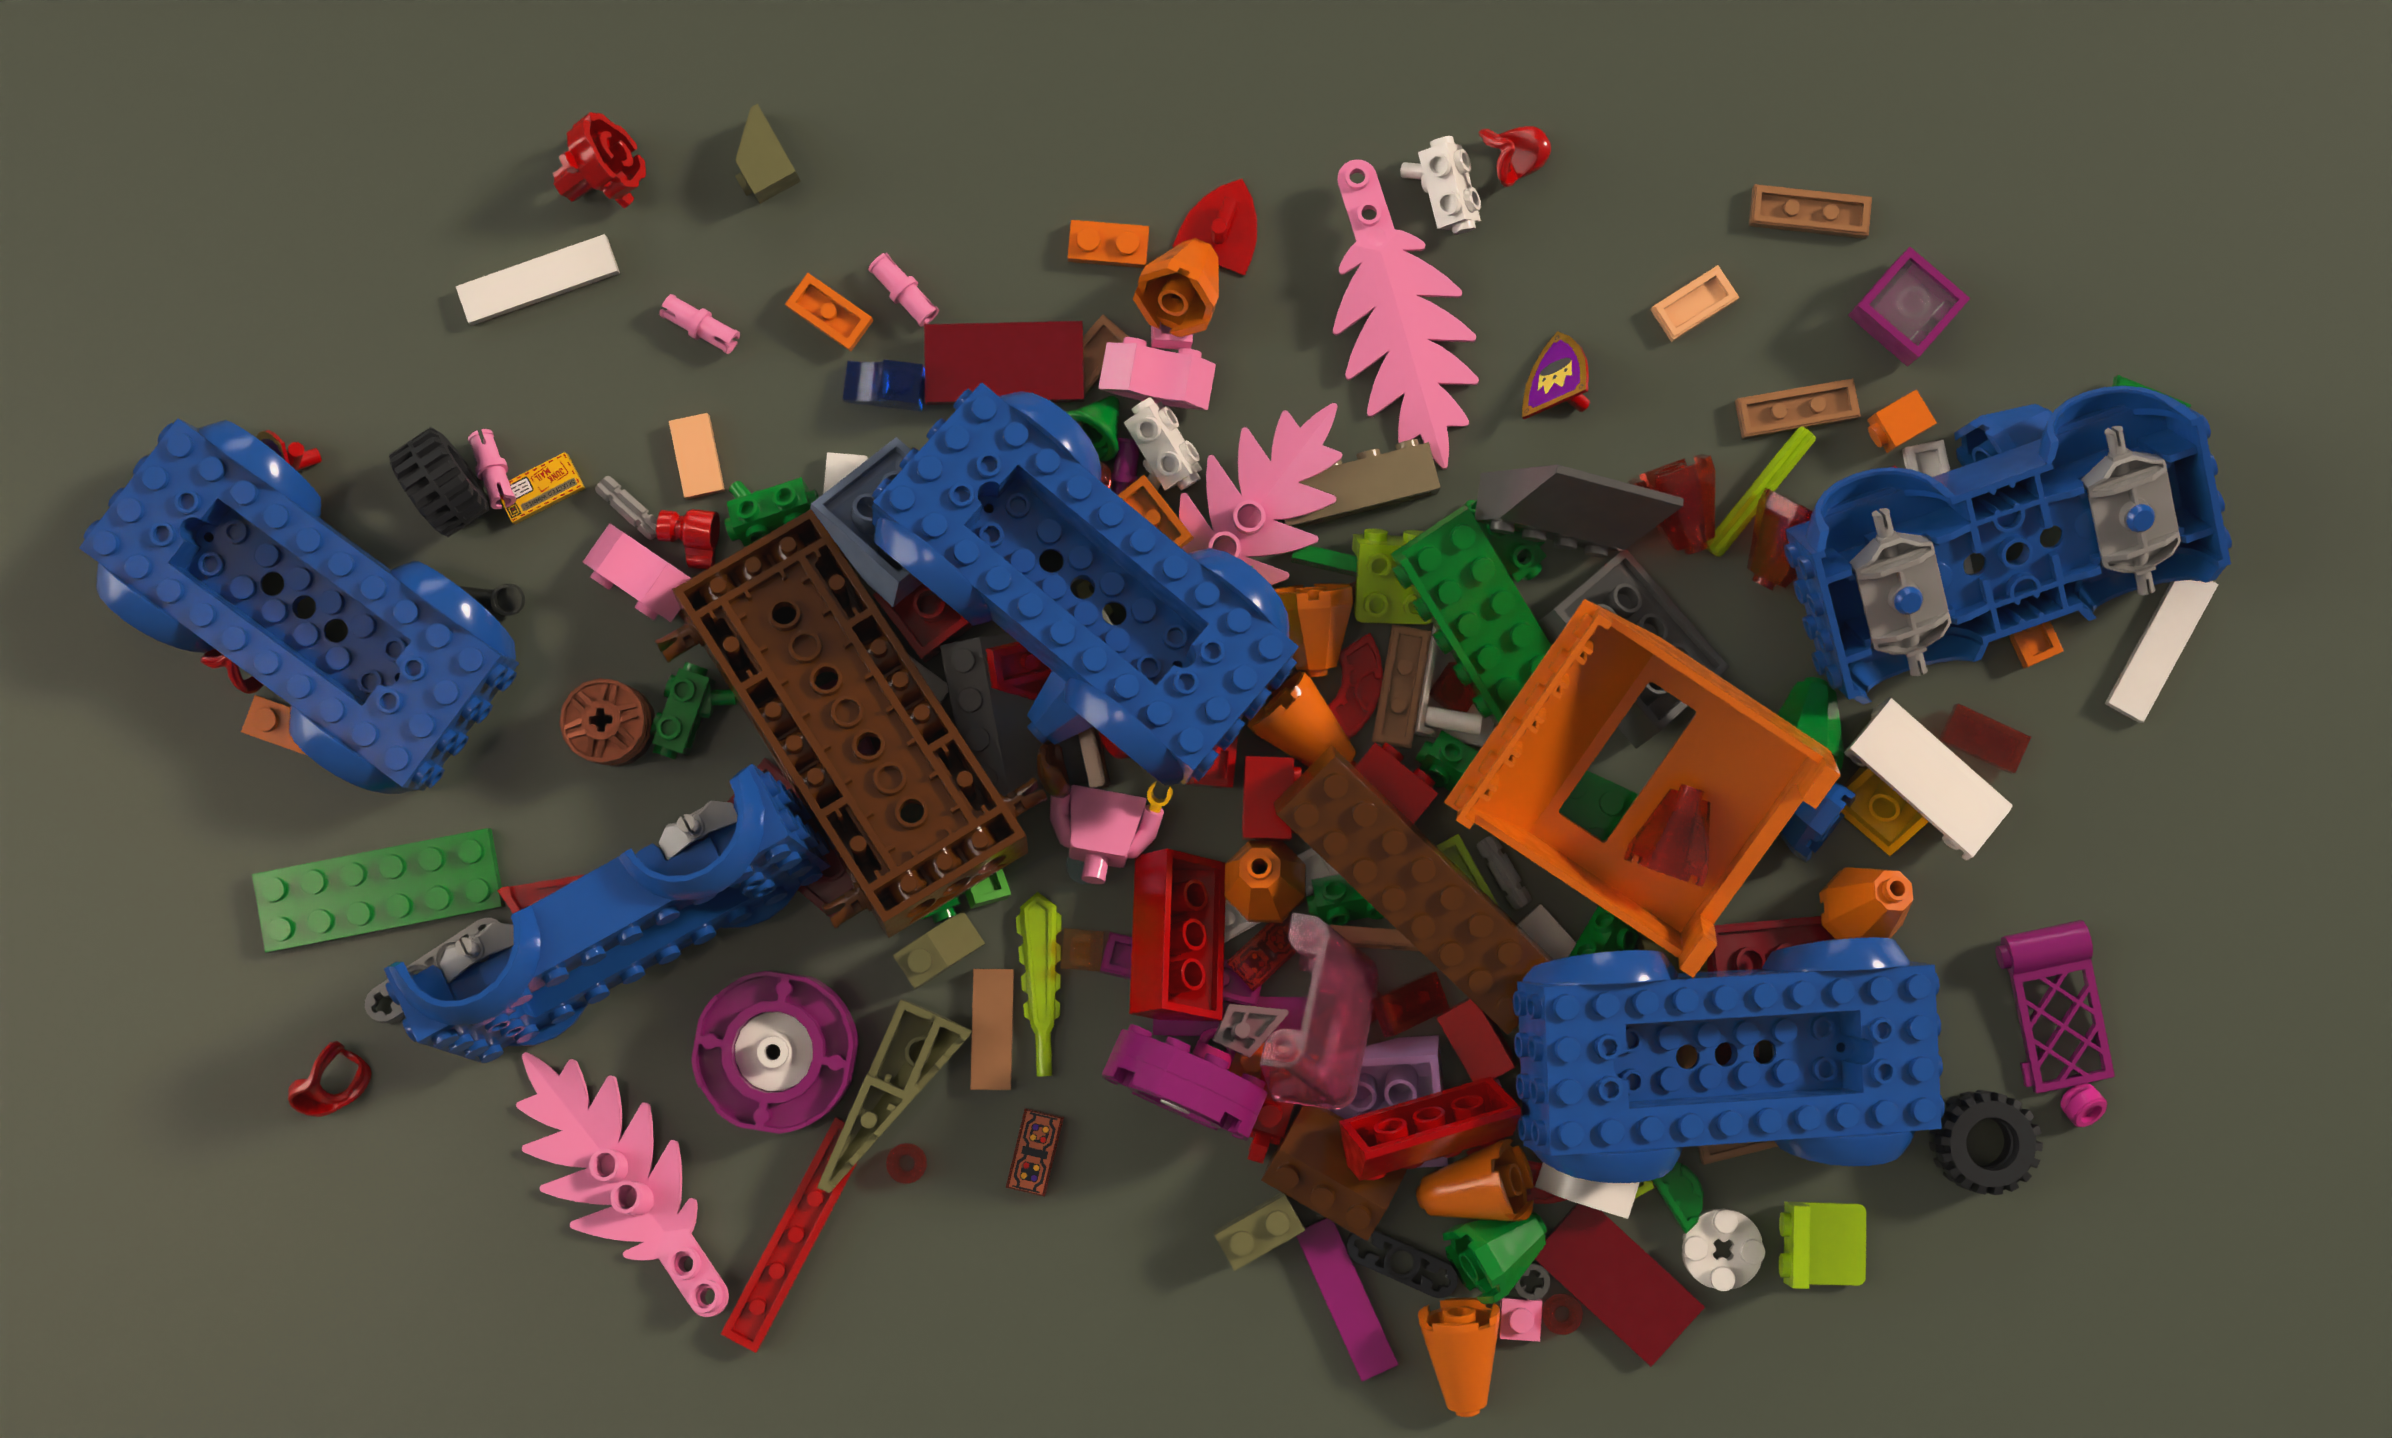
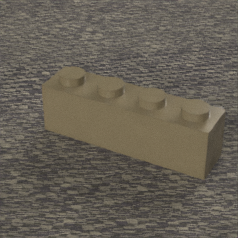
(1374, 482)

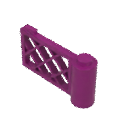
(2047, 954)

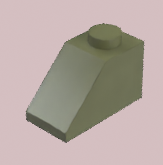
(762, 160)
(938, 949)

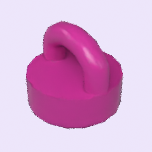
(1202, 1047)
(2083, 1105)

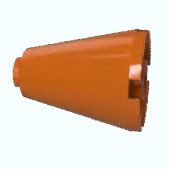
(1301, 722)
(1480, 1186)
(1462, 1350)

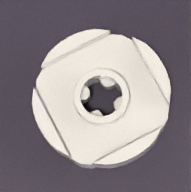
(1746, 1249)

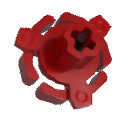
(599, 160)

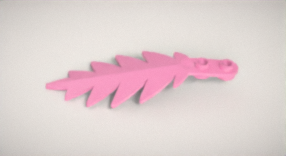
(1401, 321)
(1269, 492)
(620, 1175)

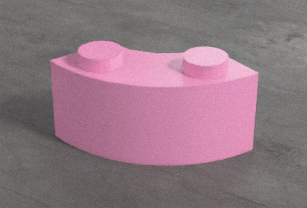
(1166, 376)
(637, 571)

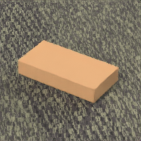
(1694, 303)
(696, 456)

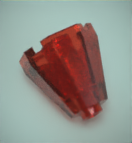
(1695, 521)
(1769, 536)
(1675, 836)

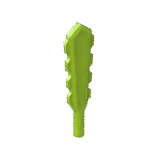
(1039, 954)

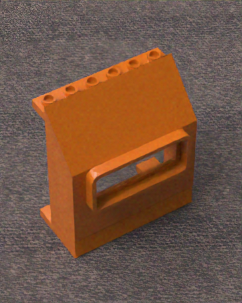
(1733, 749)

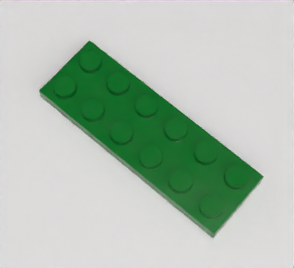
(378, 890)

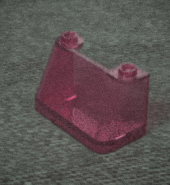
(1325, 1057)

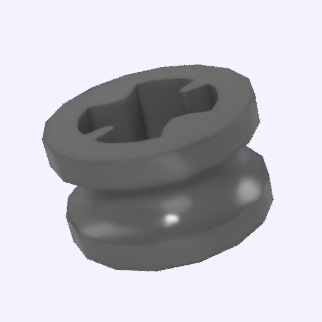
(1537, 1291)

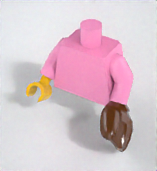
(1097, 823)

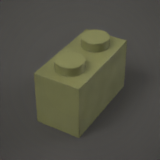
(1259, 1230)

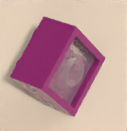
(1909, 306)

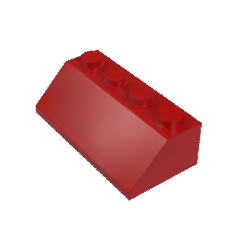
(1178, 937)
(1428, 1128)

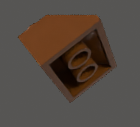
(1315, 1172)

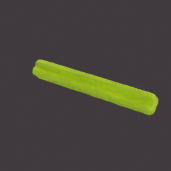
(1770, 478)

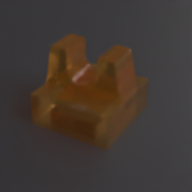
(1082, 949)

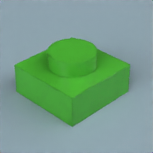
(989, 890)

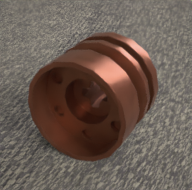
(623, 739)

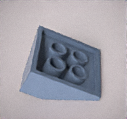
(848, 519)

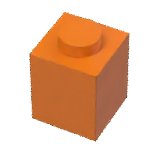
(1900, 422)

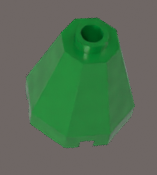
(1815, 711)
(1494, 1253)

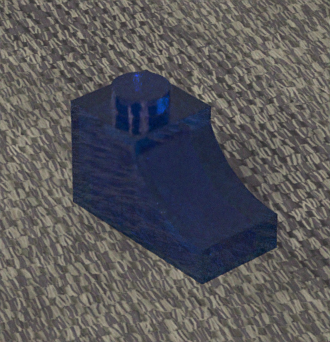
(885, 384)

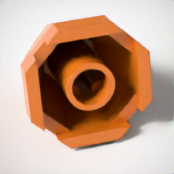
(1180, 288)
(1317, 623)
(1270, 894)
(1865, 903)

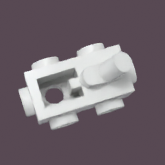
(1447, 181)
(1166, 453)

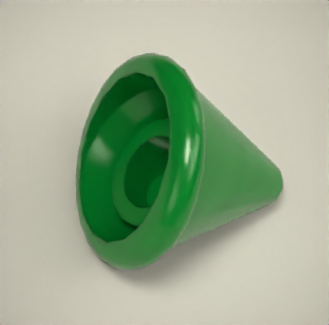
(1100, 424)

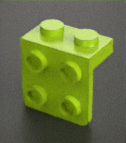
(1377, 591)
(1823, 1244)

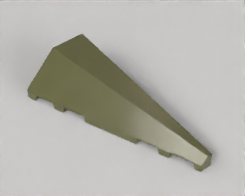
(907, 1059)

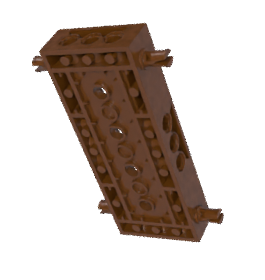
(815, 733)

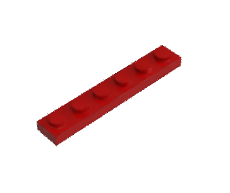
(786, 1250)

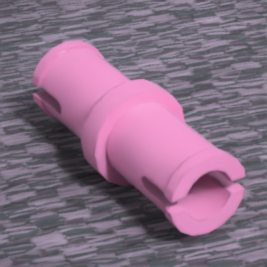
(903, 289)
(699, 324)
(491, 469)

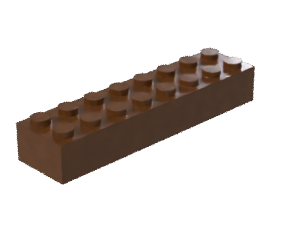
(1411, 883)

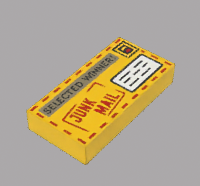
(543, 487)

